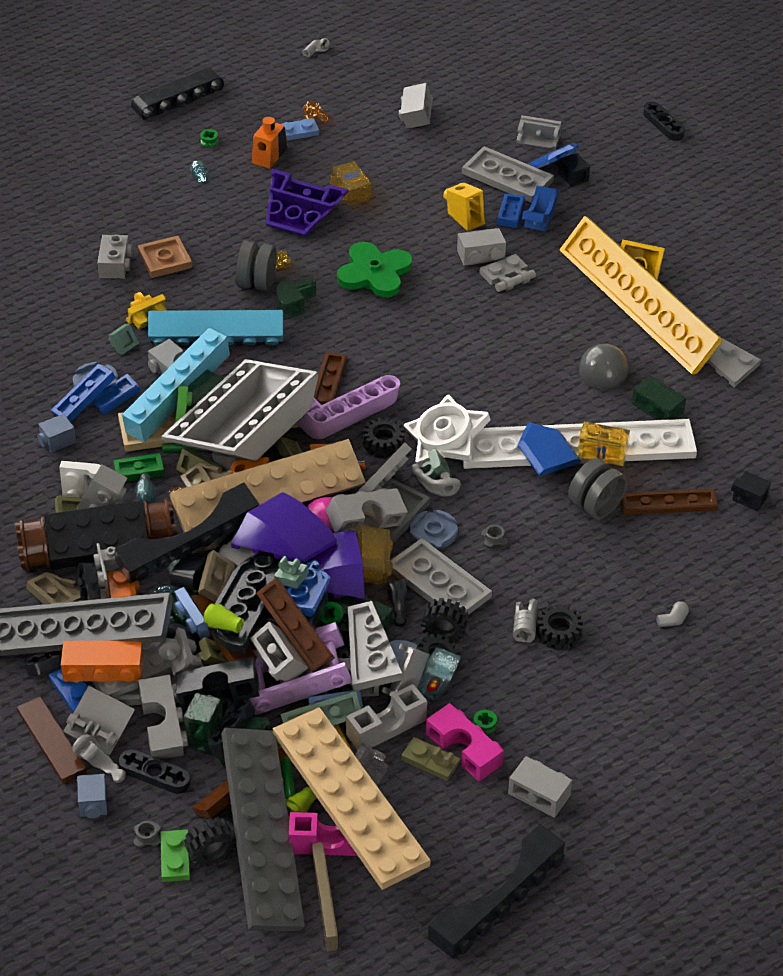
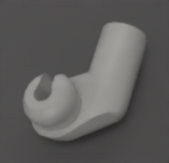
(316, 46)
(676, 616)

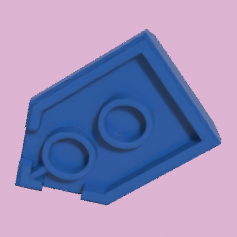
(554, 155)
(546, 449)
(311, 590)

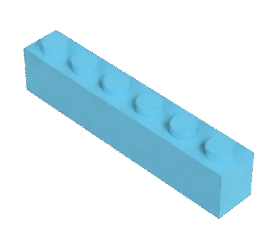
(237, 325)
(161, 397)

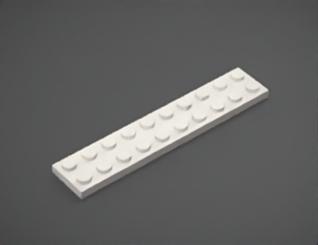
(646, 442)

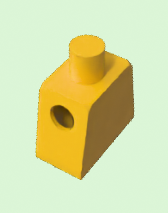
(465, 205)

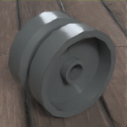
(256, 266)
(597, 488)

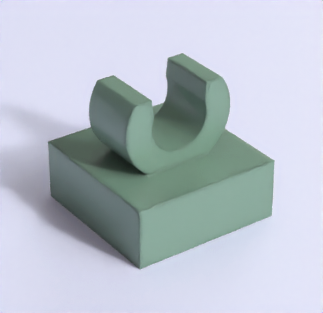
(123, 339)
(436, 465)
(291, 573)

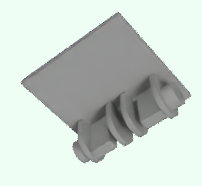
(106, 563)
(99, 717)

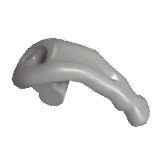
(444, 487)
(90, 750)

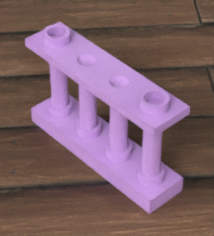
(305, 686)

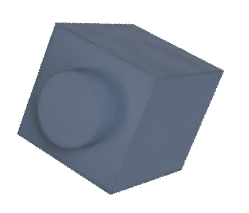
(56, 433)
(92, 795)

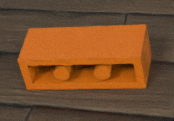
(102, 661)

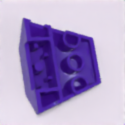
(299, 205)
(284, 529)
(343, 566)

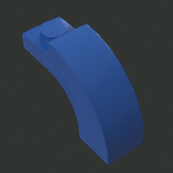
(541, 209)

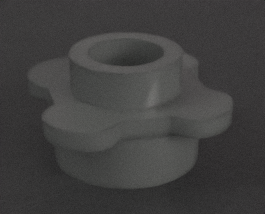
(494, 536)
(150, 828)

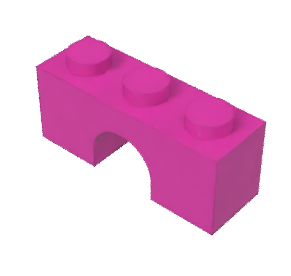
(452, 727)
(306, 829)

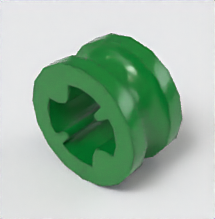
(209, 137)
(338, 613)
(488, 715)

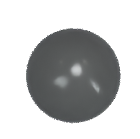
(604, 366)

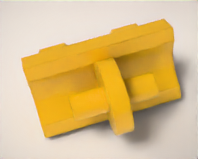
(139, 309)

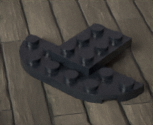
(241, 599)

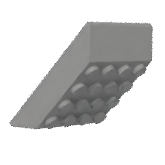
(247, 410)

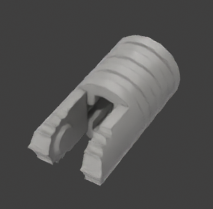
(525, 621)

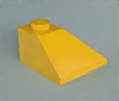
(646, 255)

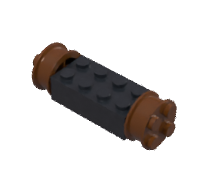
(74, 534)

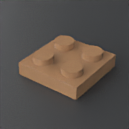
(164, 256)

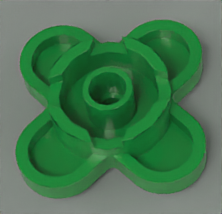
(374, 269)

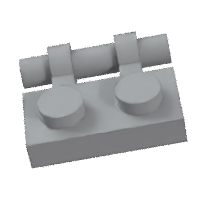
(502, 271)

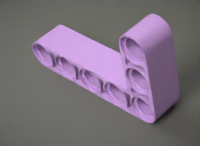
(349, 408)

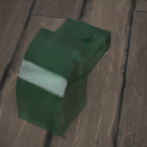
(292, 295)

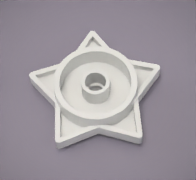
(447, 429)

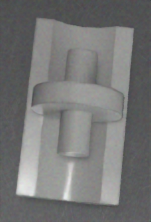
(180, 652)

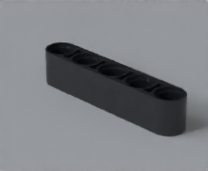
(177, 93)
(189, 570)

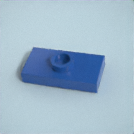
(510, 210)
(116, 394)

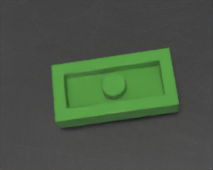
(184, 399)
(174, 856)

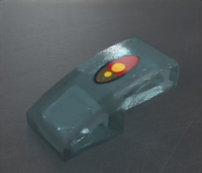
(438, 673)

